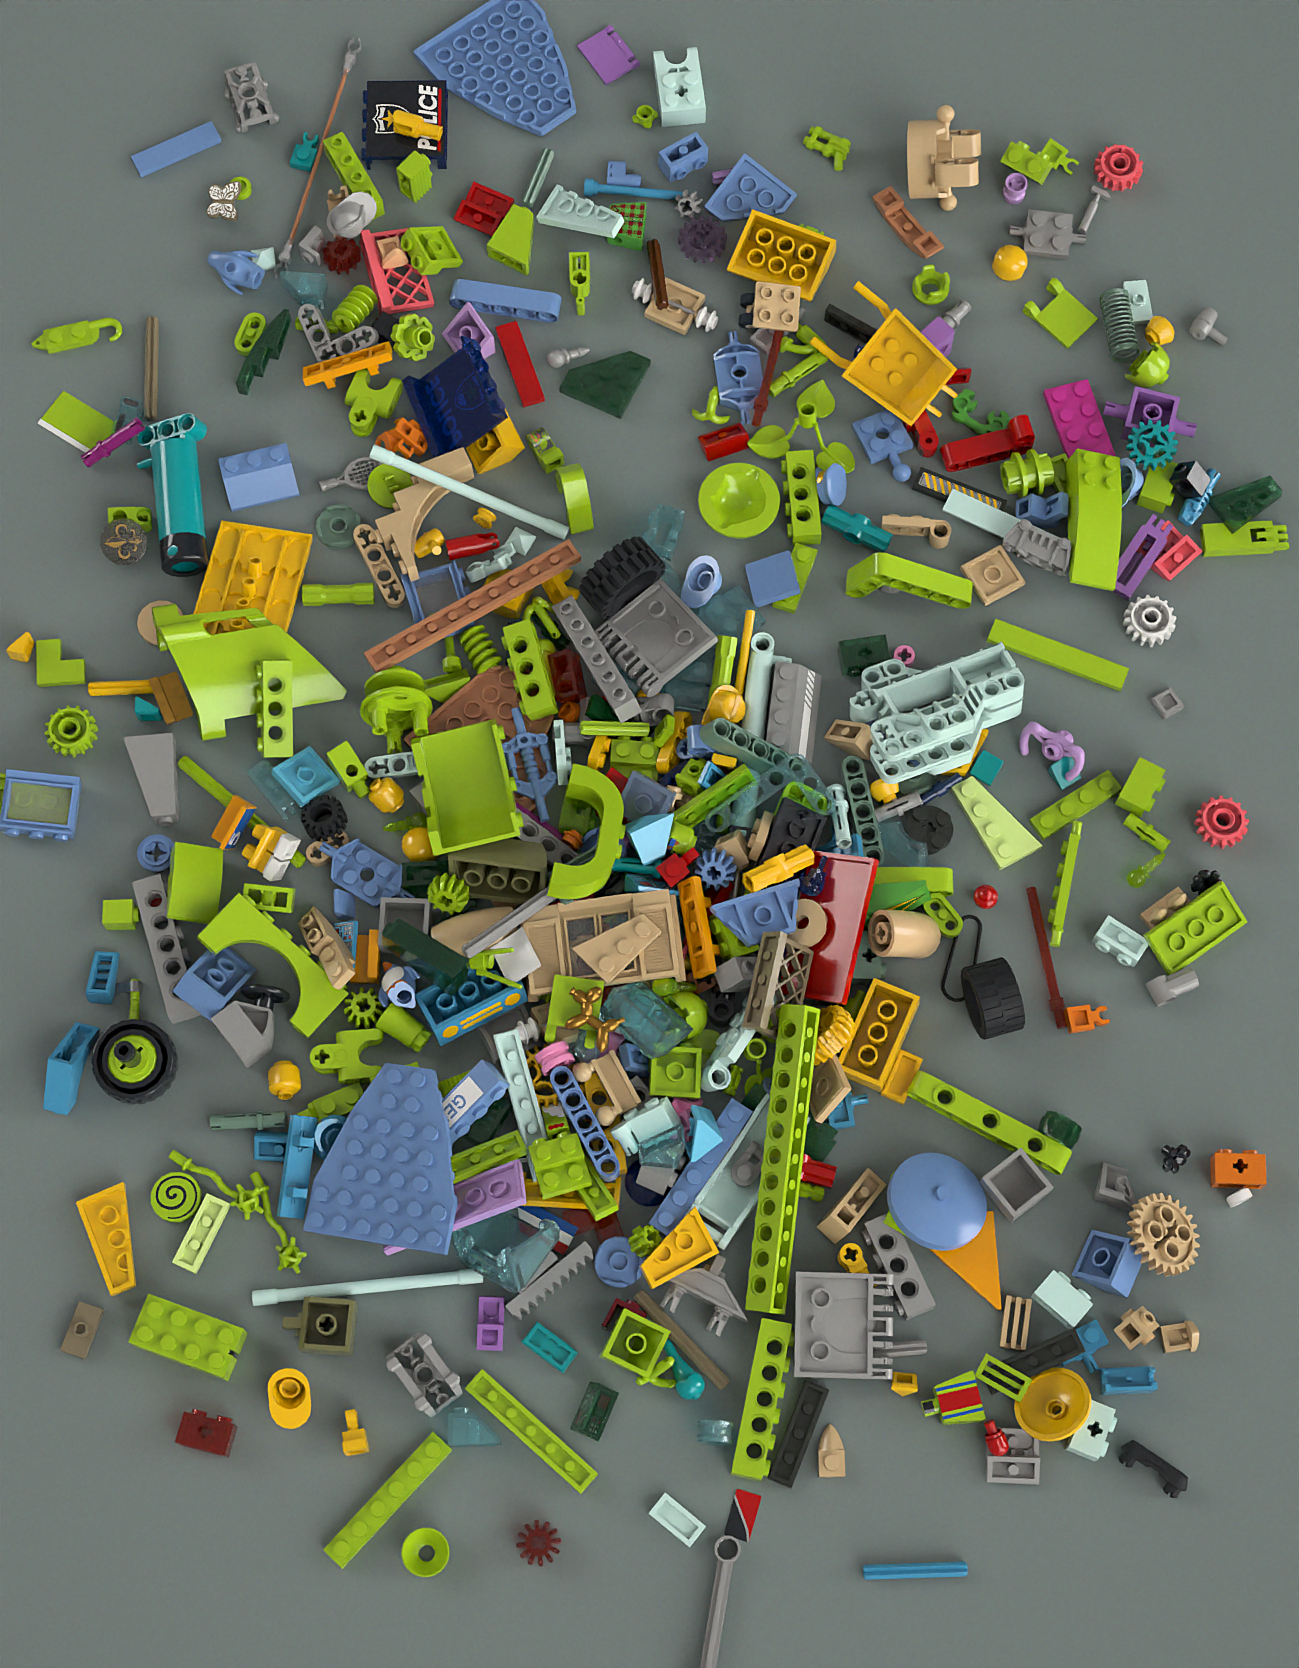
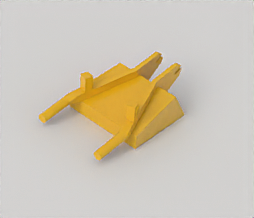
(896, 365)

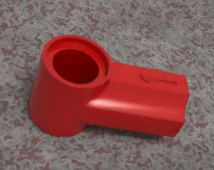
(817, 1172)

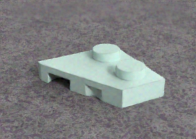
(563, 753)

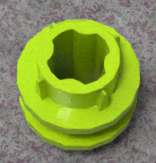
(1027, 473)

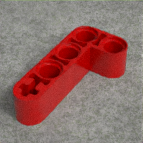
(989, 446)

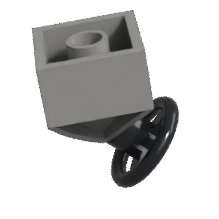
(248, 1026)

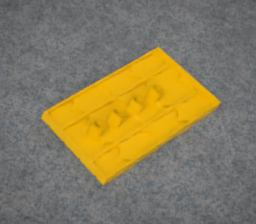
(253, 570)

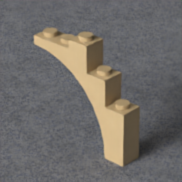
(412, 504)

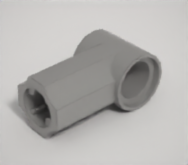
(1166, 989)

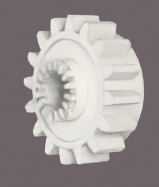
(1152, 609)

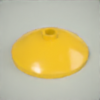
(1051, 1392)

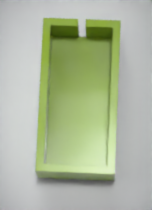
(187, 1337)

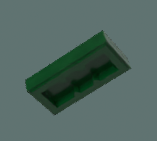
(600, 710)

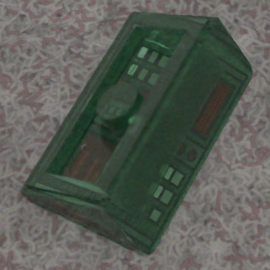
(594, 1411)

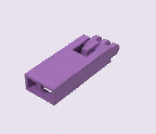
(1134, 566)

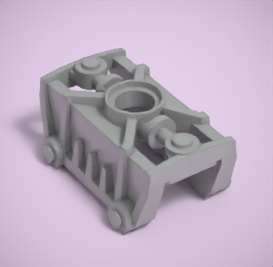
(234, 93)
(1038, 547)
(410, 1377)

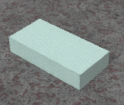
(677, 1520)

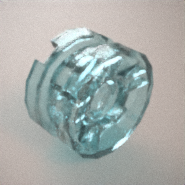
(714, 1432)

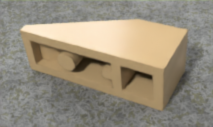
(851, 1206)

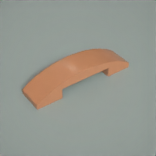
(905, 225)

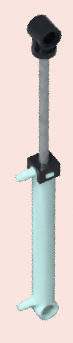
(754, 722)

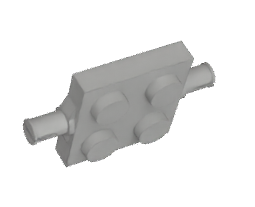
(1047, 234)

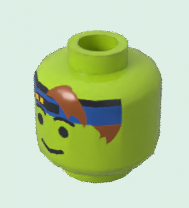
(680, 839)

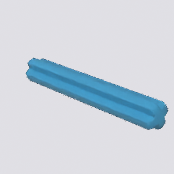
(915, 1570)

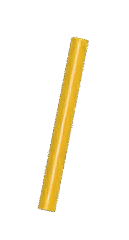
(744, 651)

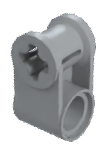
(654, 708)

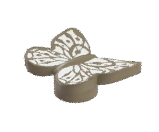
(223, 201)

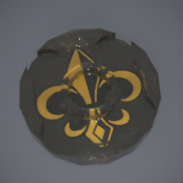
(123, 541)

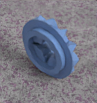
(149, 846)

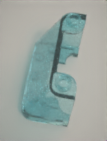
(505, 1248)

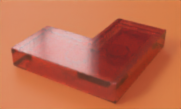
(604, 1228)

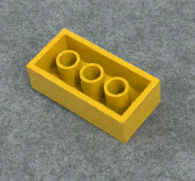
(878, 1034)

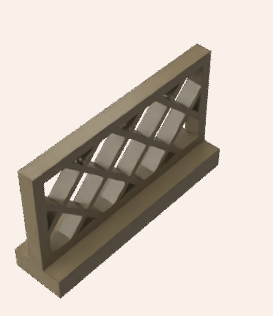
(766, 984)

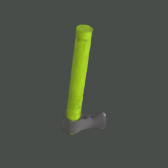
(133, 987)

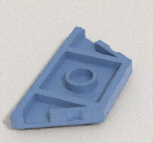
(760, 912)

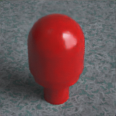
(995, 1439)

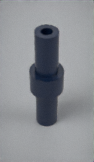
(940, 788)

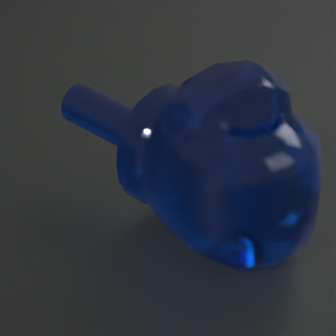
(814, 881)

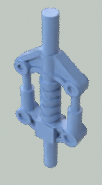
(524, 743)

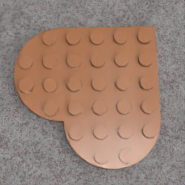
(488, 698)

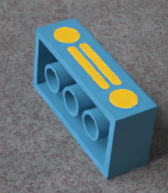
(470, 1007)

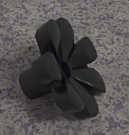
(1204, 881)
(1174, 1157)

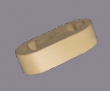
(325, 858)

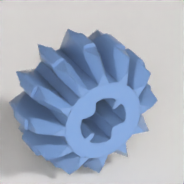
(721, 863)

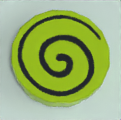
(176, 1197)

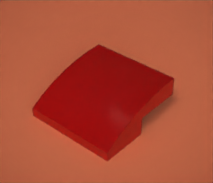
(483, 209)

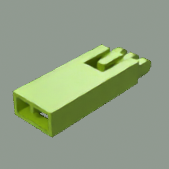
(1219, 541)

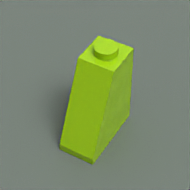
(513, 240)

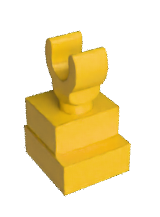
(354, 1439)

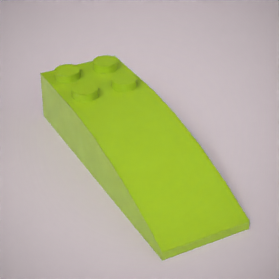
(1094, 518)

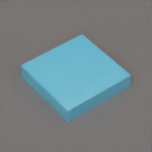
(305, 776)

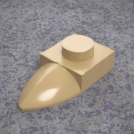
(831, 1454)

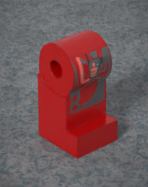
(924, 435)

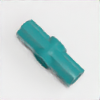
(857, 528)

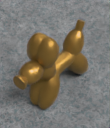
(586, 1016)

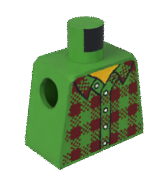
(632, 231)

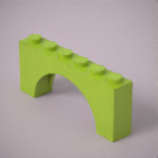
(245, 924)

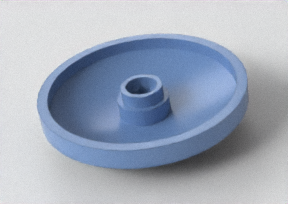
(936, 1201)

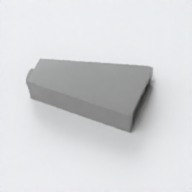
(157, 772)

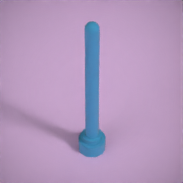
(593, 188)

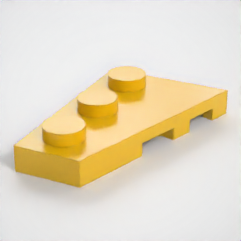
(679, 1251)

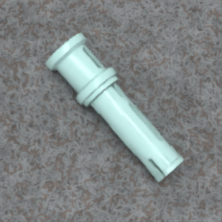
(839, 816)

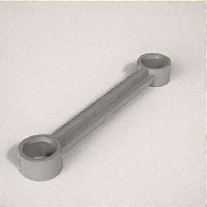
(718, 1605)

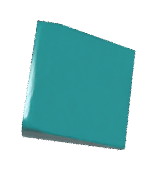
(146, 711)
(986, 767)
(1058, 771)

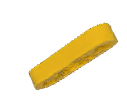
(667, 756)

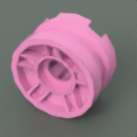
(554, 1056)

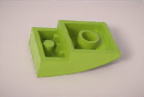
(194, 882)

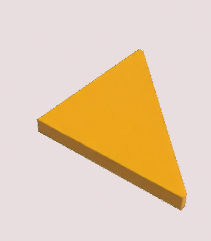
(977, 1262)

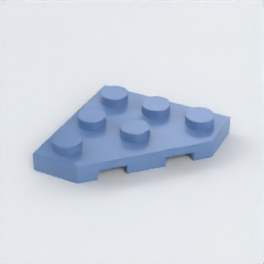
(749, 188)

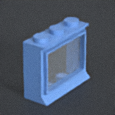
(435, 591)
(40, 805)

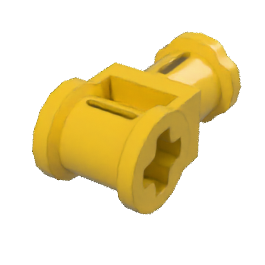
(858, 1264)

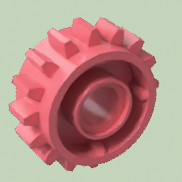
(1121, 157)
(1230, 813)

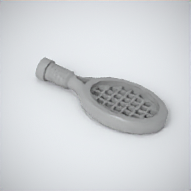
(345, 479)

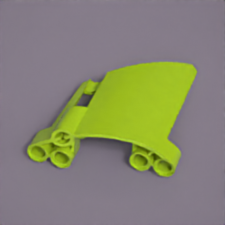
(223, 665)

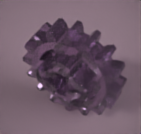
(713, 237)

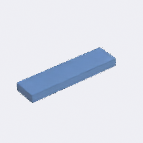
(176, 149)

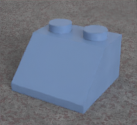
(1108, 1263)

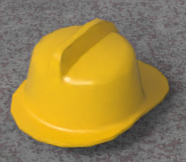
(725, 704)
(289, 1398)

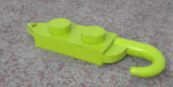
(75, 335)

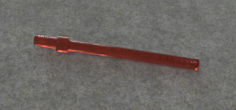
(761, 402)
(1056, 1002)

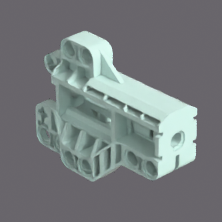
(982, 693)

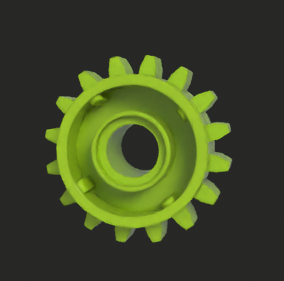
(65, 720)

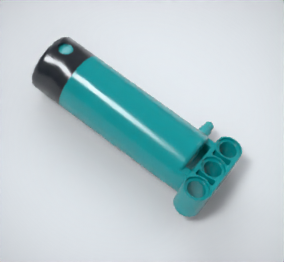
(177, 492)

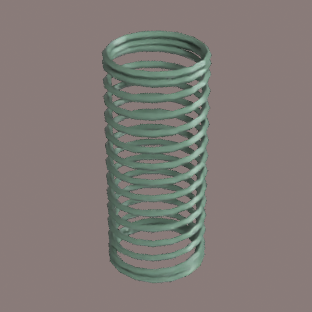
(1123, 346)

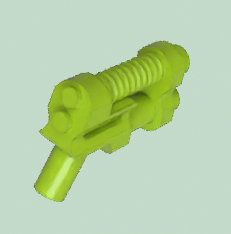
(836, 146)

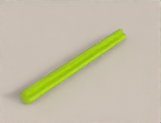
(225, 797)

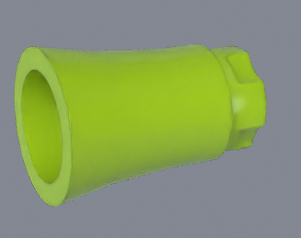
(403, 1027)

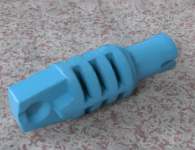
(1193, 507)

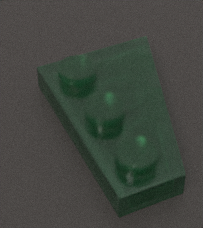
(1244, 502)

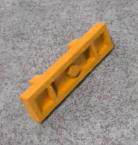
(346, 364)
(697, 927)

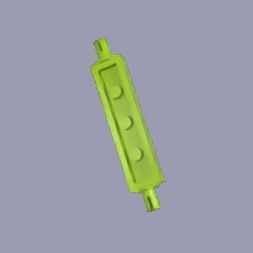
(1061, 892)

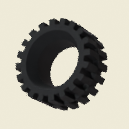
(621, 576)

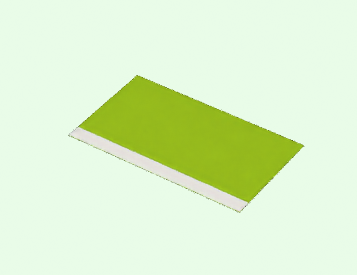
(76, 422)

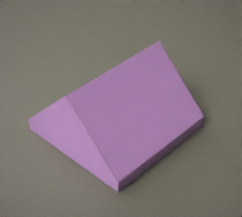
(469, 324)

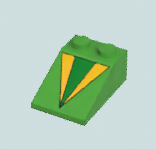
(897, 896)

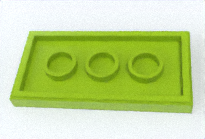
(1195, 928)

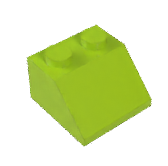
(634, 1343)

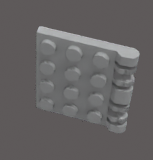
(656, 635)
(838, 1325)

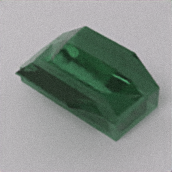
(419, 875)

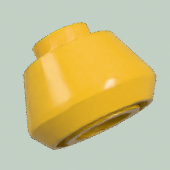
(1159, 331)
(882, 791)

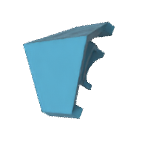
(650, 836)
(704, 1132)

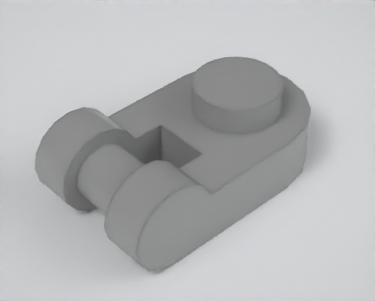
(744, 1172)

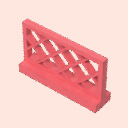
(379, 279)

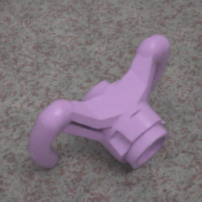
(1054, 746)

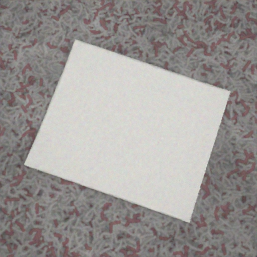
(520, 961)

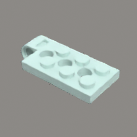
(728, 1050)

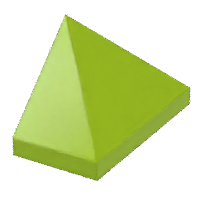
(446, 685)

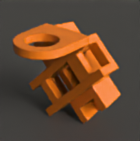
(395, 437)

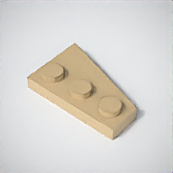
(617, 947)

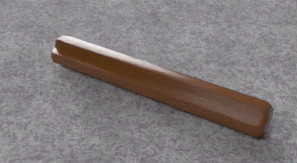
(657, 274)

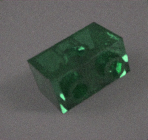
(851, 651)

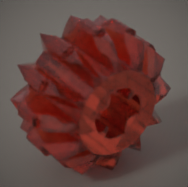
(341, 255)
(540, 1533)

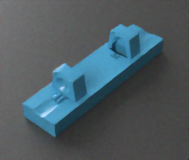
(296, 1167)

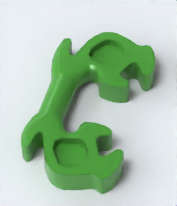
(963, 404)

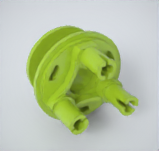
(395, 704)

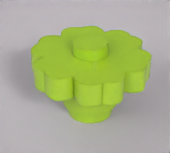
(412, 337)

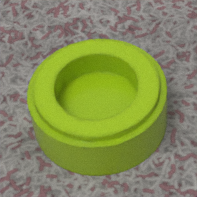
(246, 188)

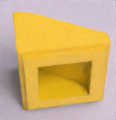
(21, 648)

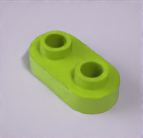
(247, 334)
(944, 915)

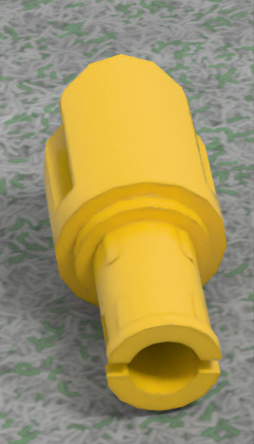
(414, 126)

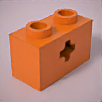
(1225, 1176)

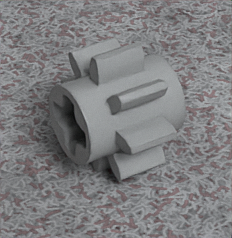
(681, 206)

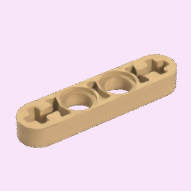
(382, 564)

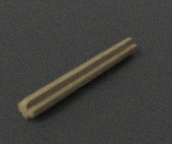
(151, 368)
(685, 1344)

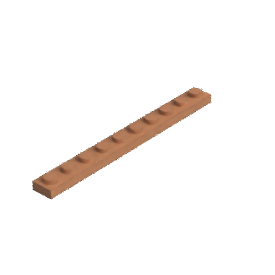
(472, 606)

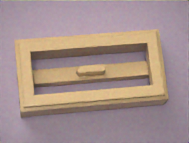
(1018, 1302)

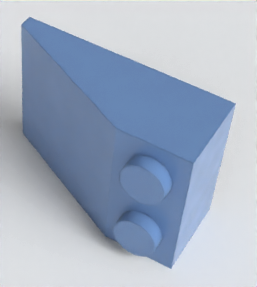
(214, 981)

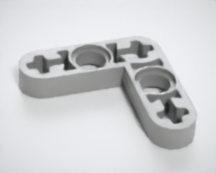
(327, 343)

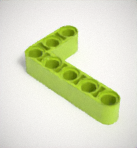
(909, 577)

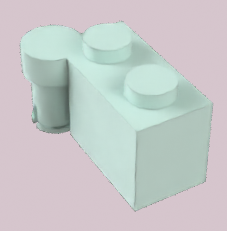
(644, 1123)

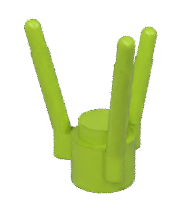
(485, 959)

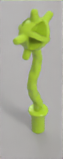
(246, 1200)
(289, 1254)

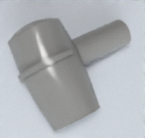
(1203, 326)

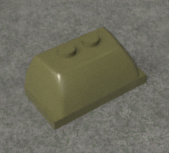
(502, 870)

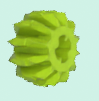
(448, 893)
(359, 1000)

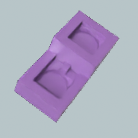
(490, 1323)

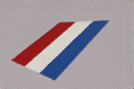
(535, 1214)

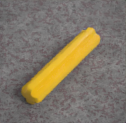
(119, 687)

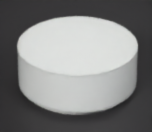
(1239, 1197)

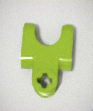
(369, 403)
(345, 1056)

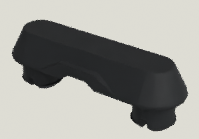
(1135, 1452)

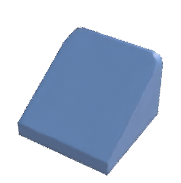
(344, 904)

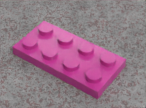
(1077, 418)

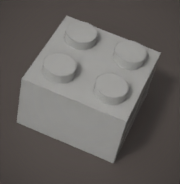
(411, 910)
(1015, 1185)

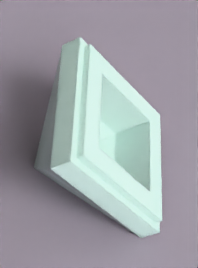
(265, 258)
(521, 540)

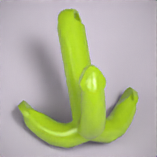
(710, 410)
(539, 605)
(657, 1370)

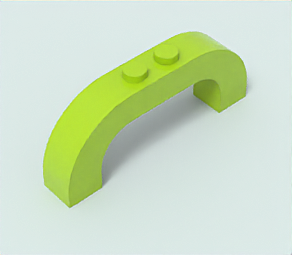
(603, 795)

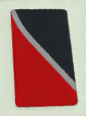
(742, 1515)

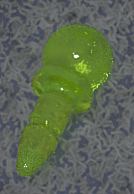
(415, 821)
(1137, 877)
(669, 986)

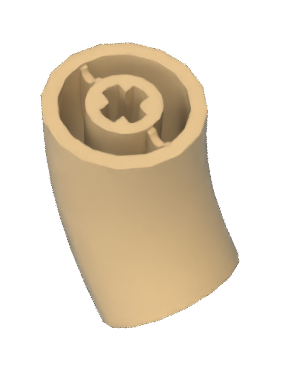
(464, 927)
(903, 934)

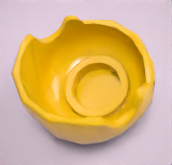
(1010, 262)
(417, 845)

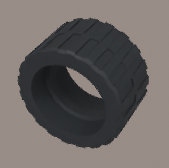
(993, 998)

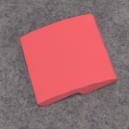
(1175, 555)

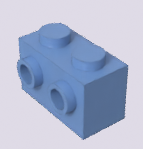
(683, 157)

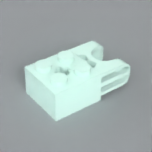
(679, 90)

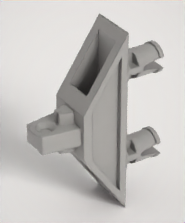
(710, 1287)

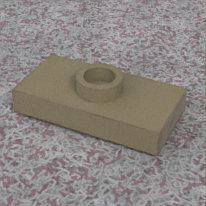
(82, 1330)

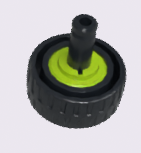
(134, 1061)

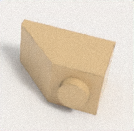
(851, 738)

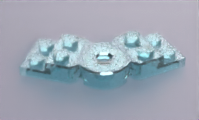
(724, 617)

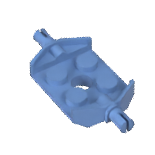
(735, 391)
(352, 860)

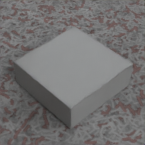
(1167, 703)

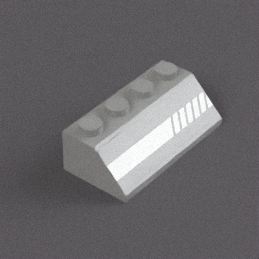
(794, 709)

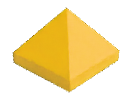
(904, 1383)

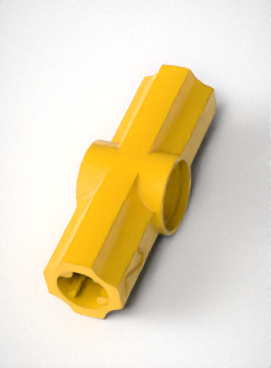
(778, 868)

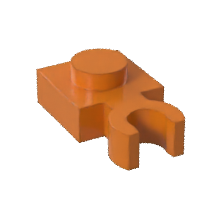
(1083, 1019)

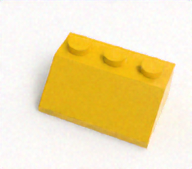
(495, 447)

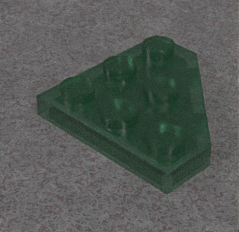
(607, 382)

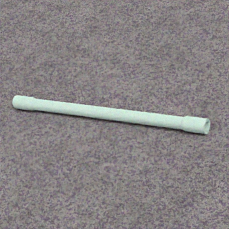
(390, 458)
(274, 1296)

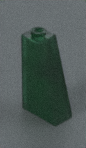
(426, 955)

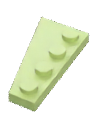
(996, 827)

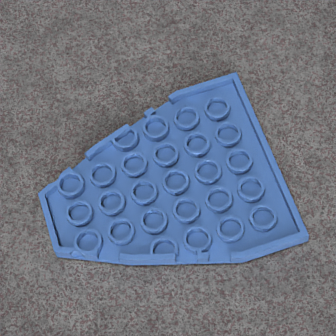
(504, 65)
(390, 1167)

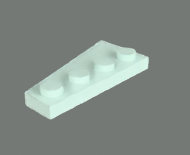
(574, 213)

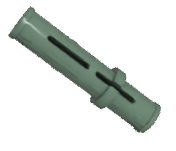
(248, 1120)

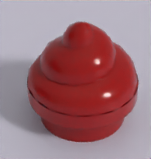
(985, 897)

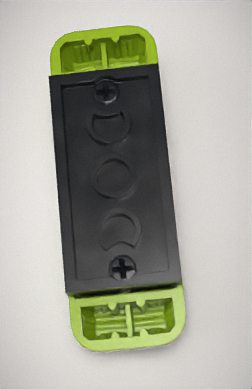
(792, 826)

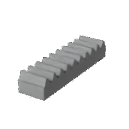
(549, 1279)

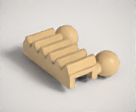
(615, 1084)

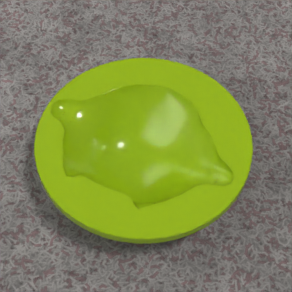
(739, 500)

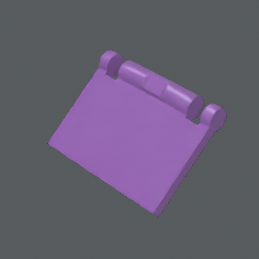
(608, 55)

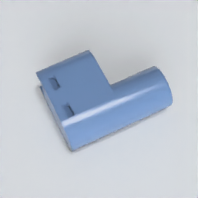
(617, 175)

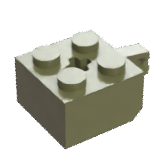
(310, 1323)

